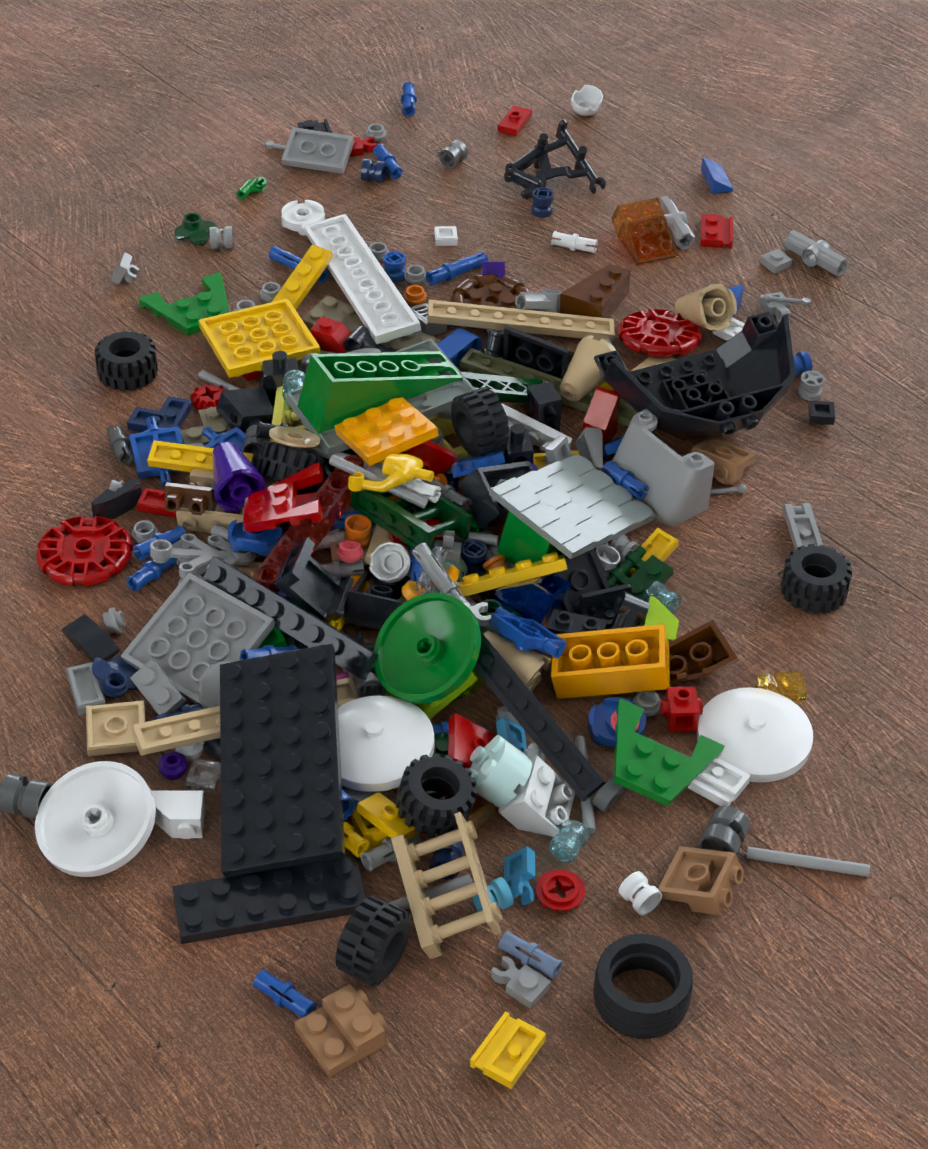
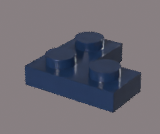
(170, 415)

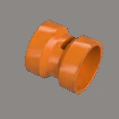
(358, 529)

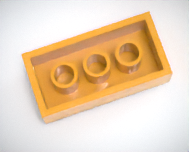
(612, 662)

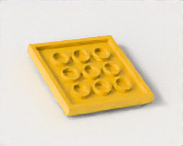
(253, 334)

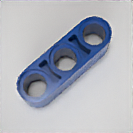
(458, 344)

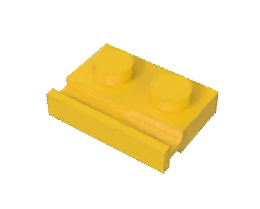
(508, 1050)

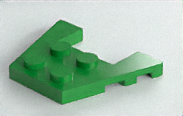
(187, 312)
(652, 767)

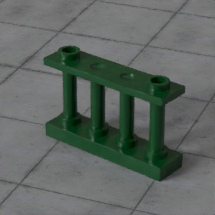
(407, 526)

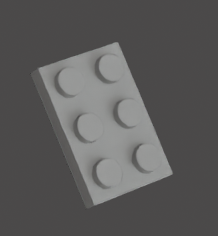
(318, 150)

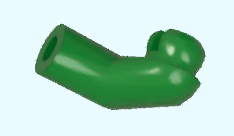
(252, 186)

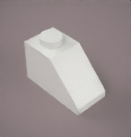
(180, 813)

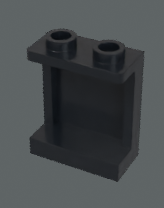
(312, 585)

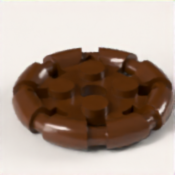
(490, 292)

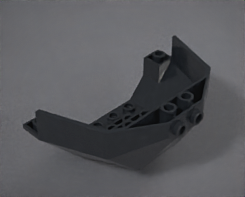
(713, 389)

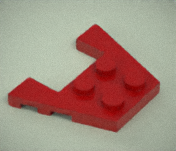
(278, 502)

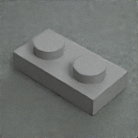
(158, 688)

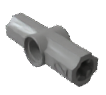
(677, 224)
(816, 253)

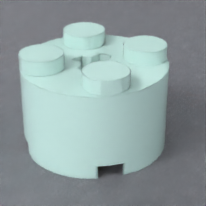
(499, 770)

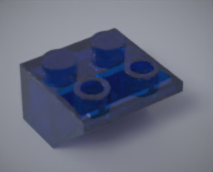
(535, 596)

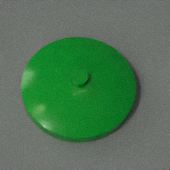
(427, 648)

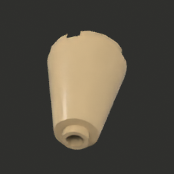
(708, 307)
(582, 371)
(525, 664)

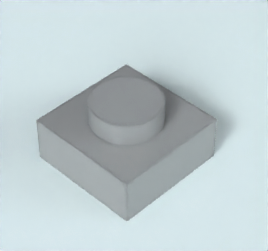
(776, 261)

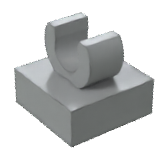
(124, 270)
(556, 450)
(453, 548)

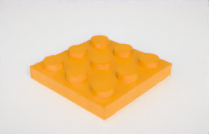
(386, 430)

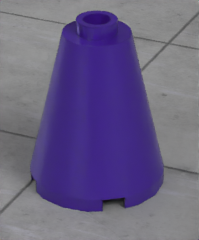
(233, 477)

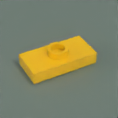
(660, 545)
(385, 816)

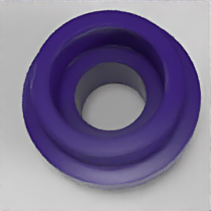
(173, 765)

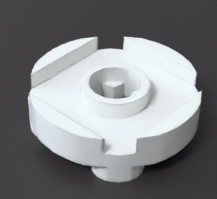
(297, 215)

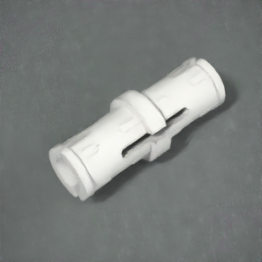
(574, 242)

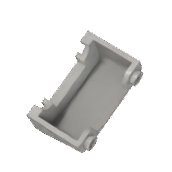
(676, 483)

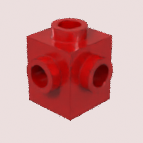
(681, 709)

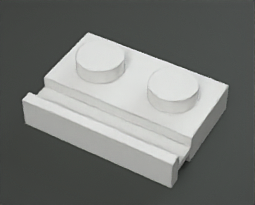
(720, 782)

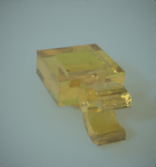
(784, 683)

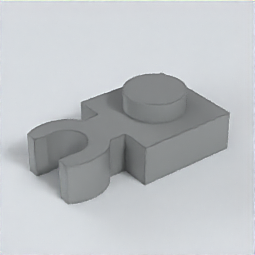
(523, 984)

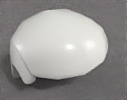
(587, 100)
(390, 562)

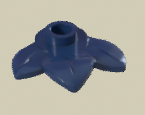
(114, 676)

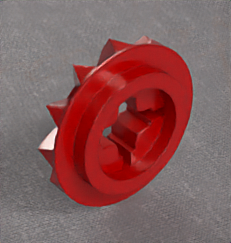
(200, 396)
(567, 882)

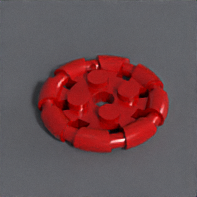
(659, 333)
(80, 533)

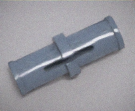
(548, 964)

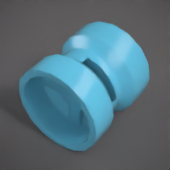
(499, 893)

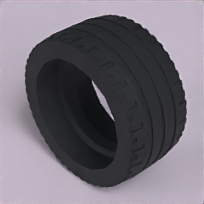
(650, 954)

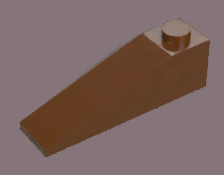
(699, 653)

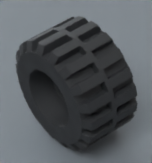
(126, 360)
(480, 421)
(282, 461)
(816, 578)
(441, 776)
(373, 941)

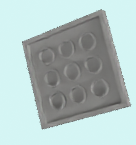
(194, 631)

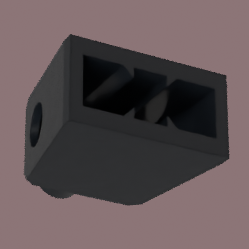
(274, 371)
(245, 407)
(518, 445)

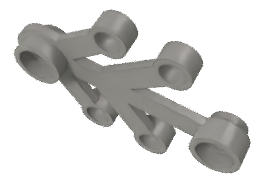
(162, 550)

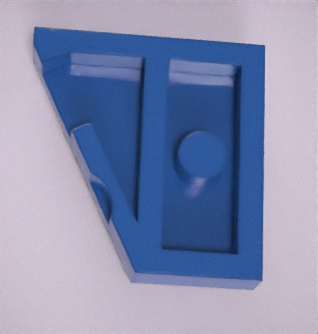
(468, 465)

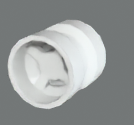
(640, 893)

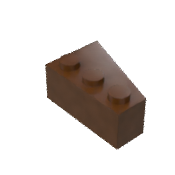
(598, 293)

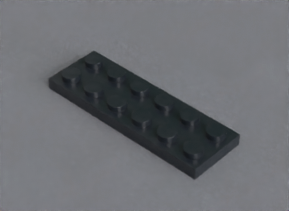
(268, 899)

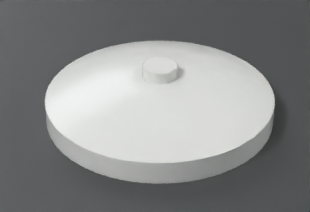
(760, 732)
(380, 741)
(95, 819)

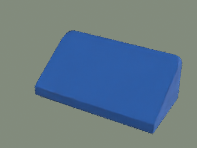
(715, 176)

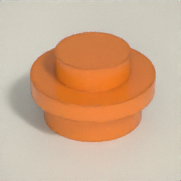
(415, 295)

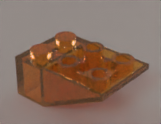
(644, 231)

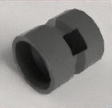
(22, 795)
(725, 830)

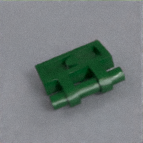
(646, 573)

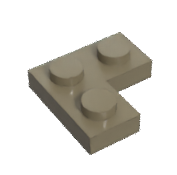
(207, 417)

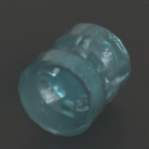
(292, 380)
(669, 599)
(567, 843)

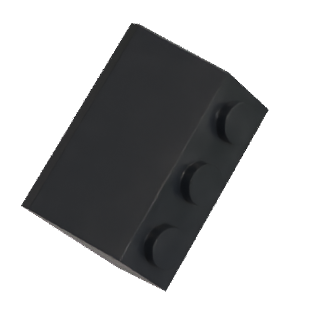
(535, 353)

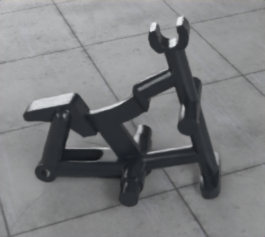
(539, 158)

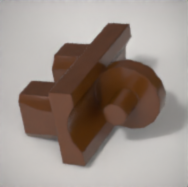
(189, 496)

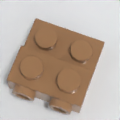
(728, 459)
(702, 879)
(342, 1030)

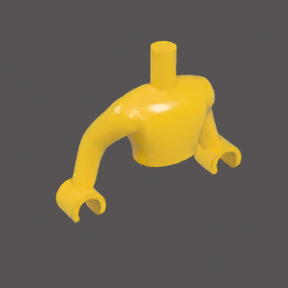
(398, 468)

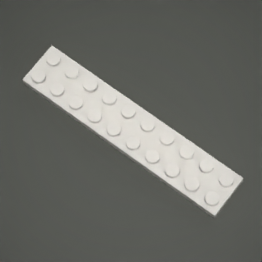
(363, 280)

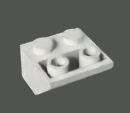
(541, 802)

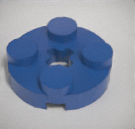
(259, 541)
(600, 725)

